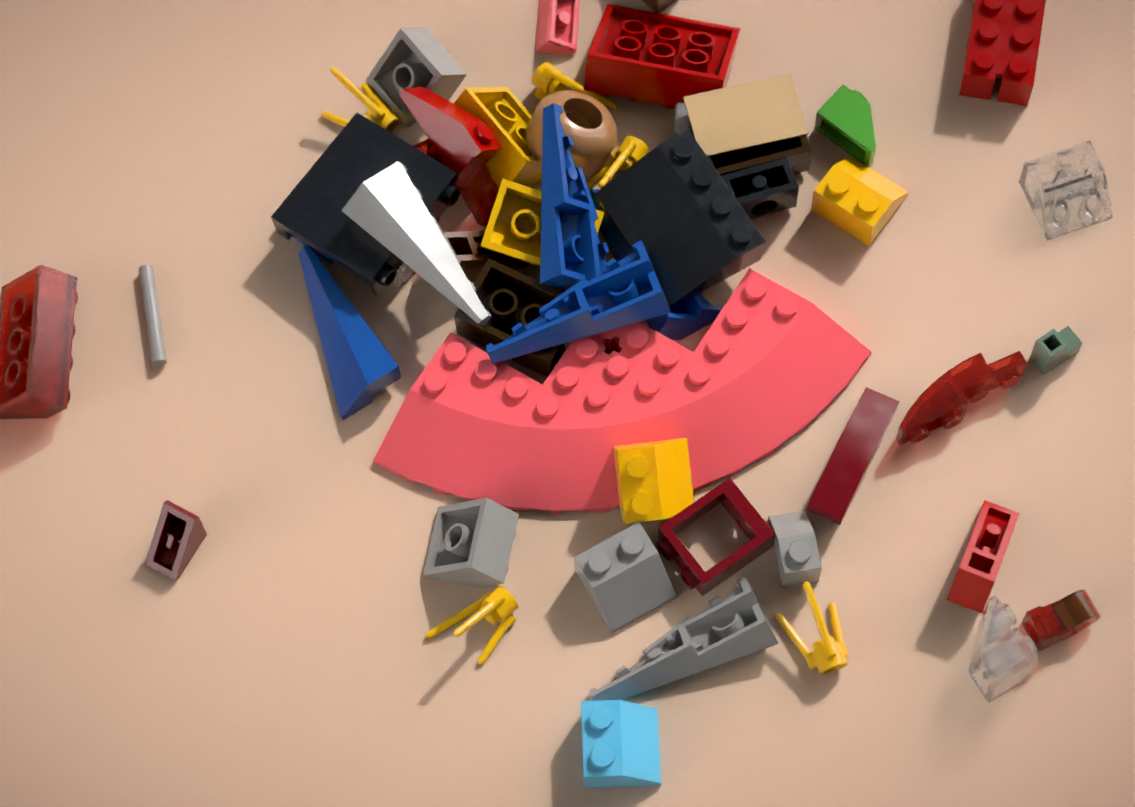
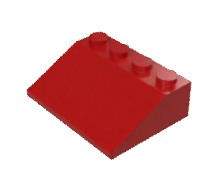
(658, 56)

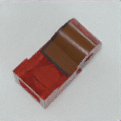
(1060, 619)

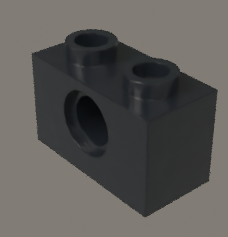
(764, 188)

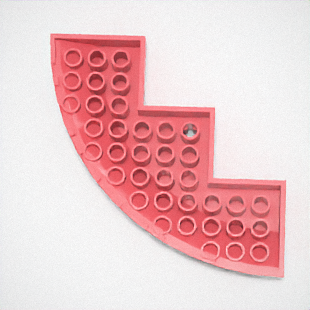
(550, 445)

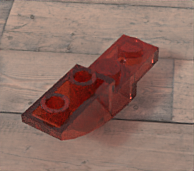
(948, 397)

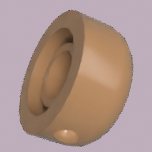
(583, 119)

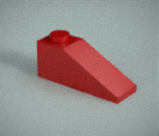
(450, 128)
(983, 556)

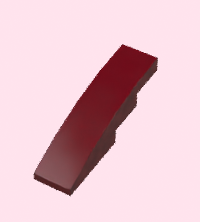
(852, 456)

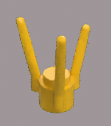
(551, 80)
(376, 112)
(626, 155)
(492, 606)
(828, 653)

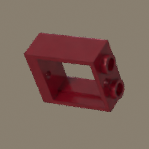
(742, 512)

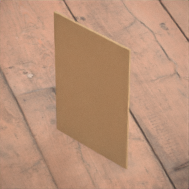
(745, 115)

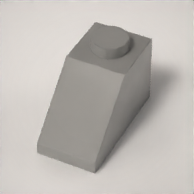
(795, 549)

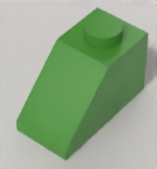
(848, 124)

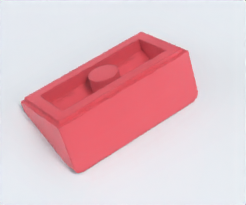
(557, 26)

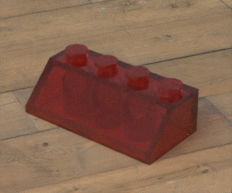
(36, 343)

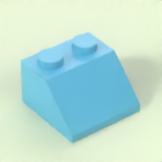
(620, 744)

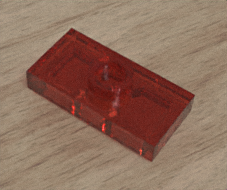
(478, 190)

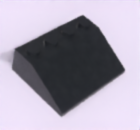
(683, 217)

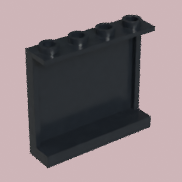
(356, 154)

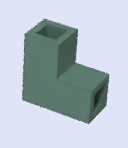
(1054, 349)

